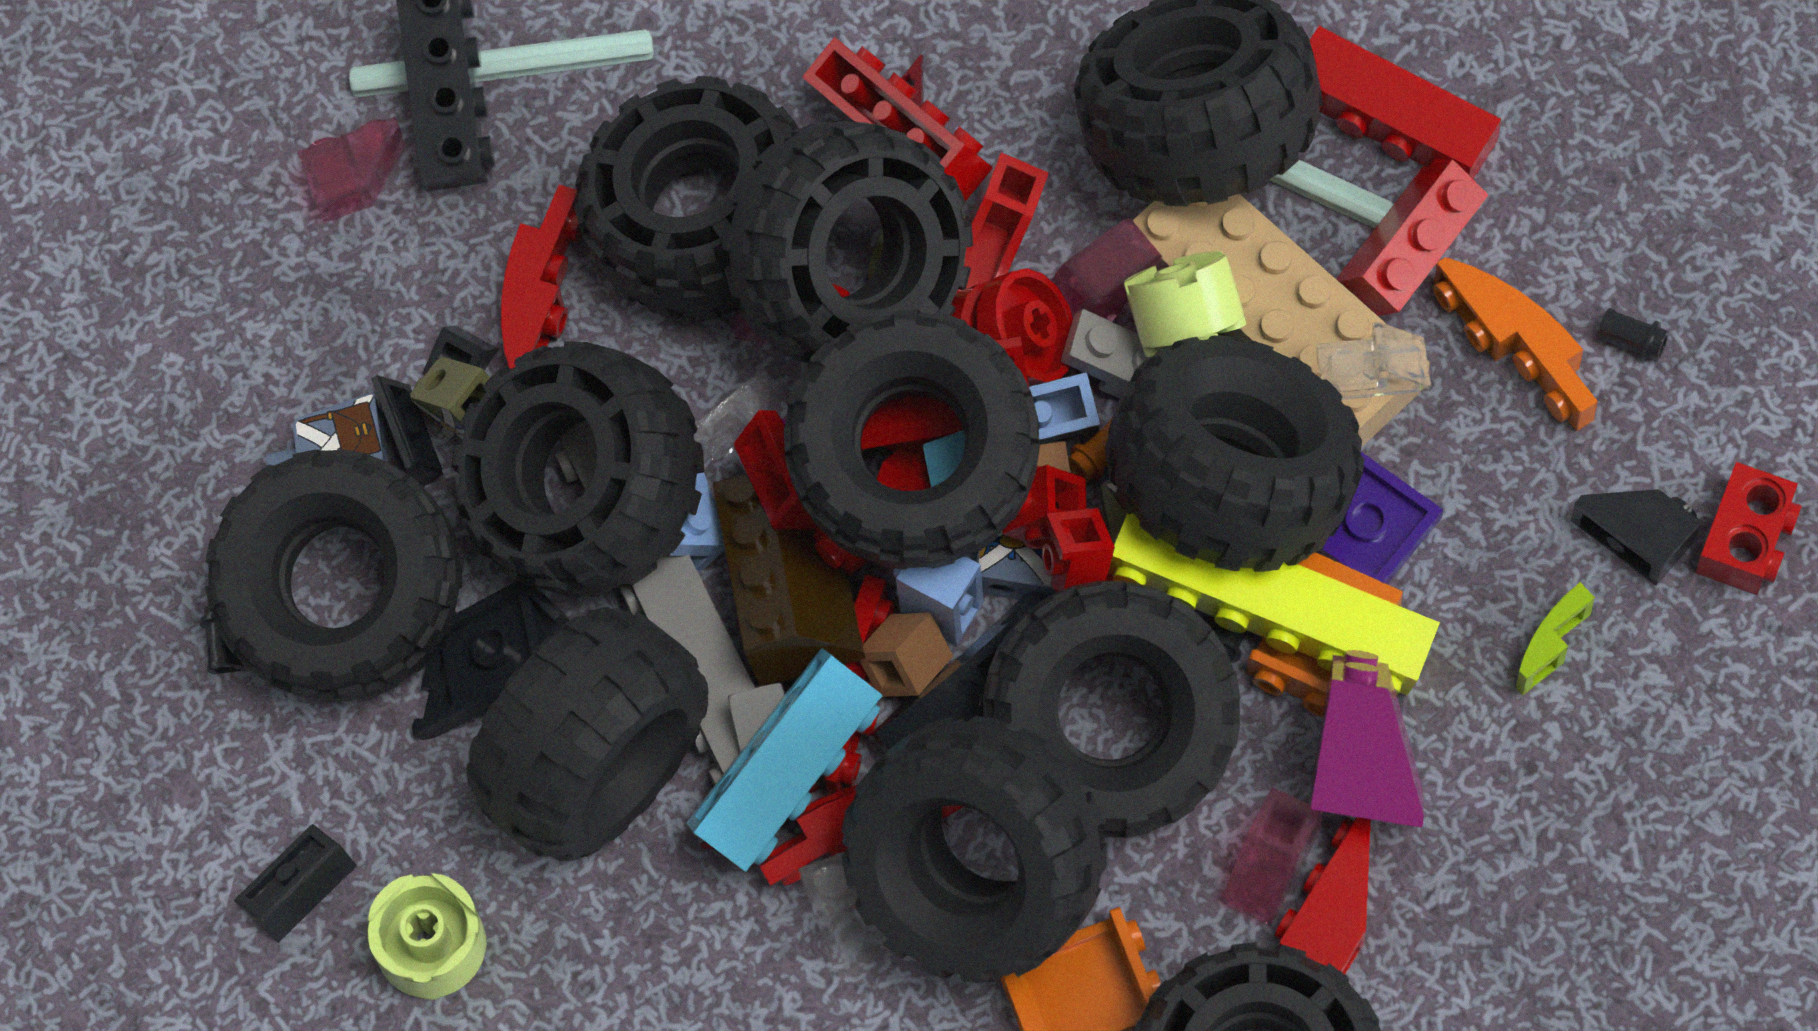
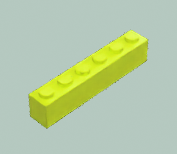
(1286, 606)

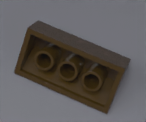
(783, 590)

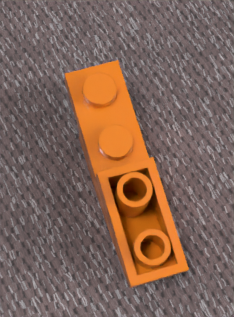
(1508, 321)

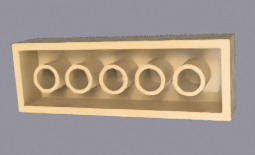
(1282, 289)

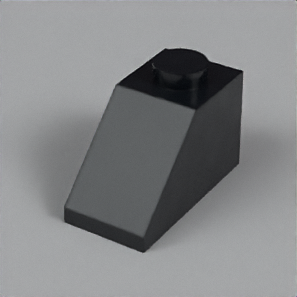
(1640, 528)

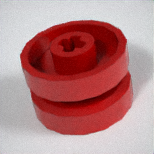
(1023, 306)

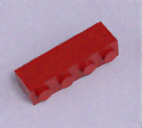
(1399, 107)

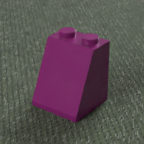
(1364, 748)

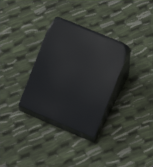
(462, 347)

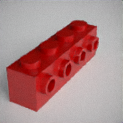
(864, 95)

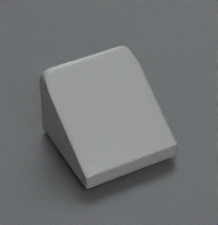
(752, 708)

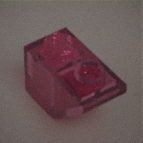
(352, 168)
(1097, 273)
(1272, 856)

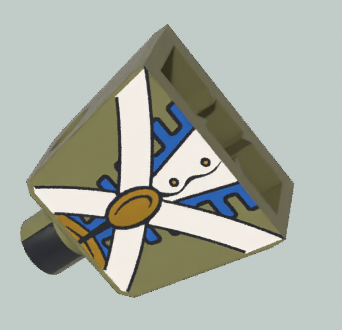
(447, 393)

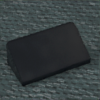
(407, 430)
(295, 882)

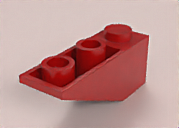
(1335, 912)

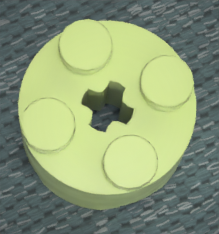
(1184, 301)
(434, 906)

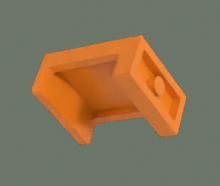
(1299, 672)
(1087, 983)

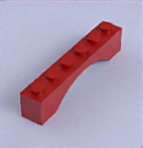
(998, 226)

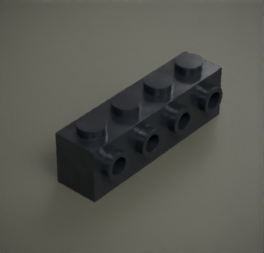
(444, 93)

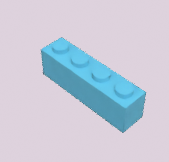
(785, 760)

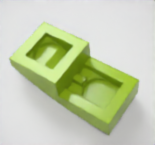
(1546, 647)

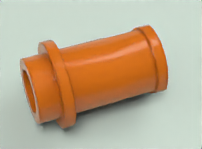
(1090, 458)

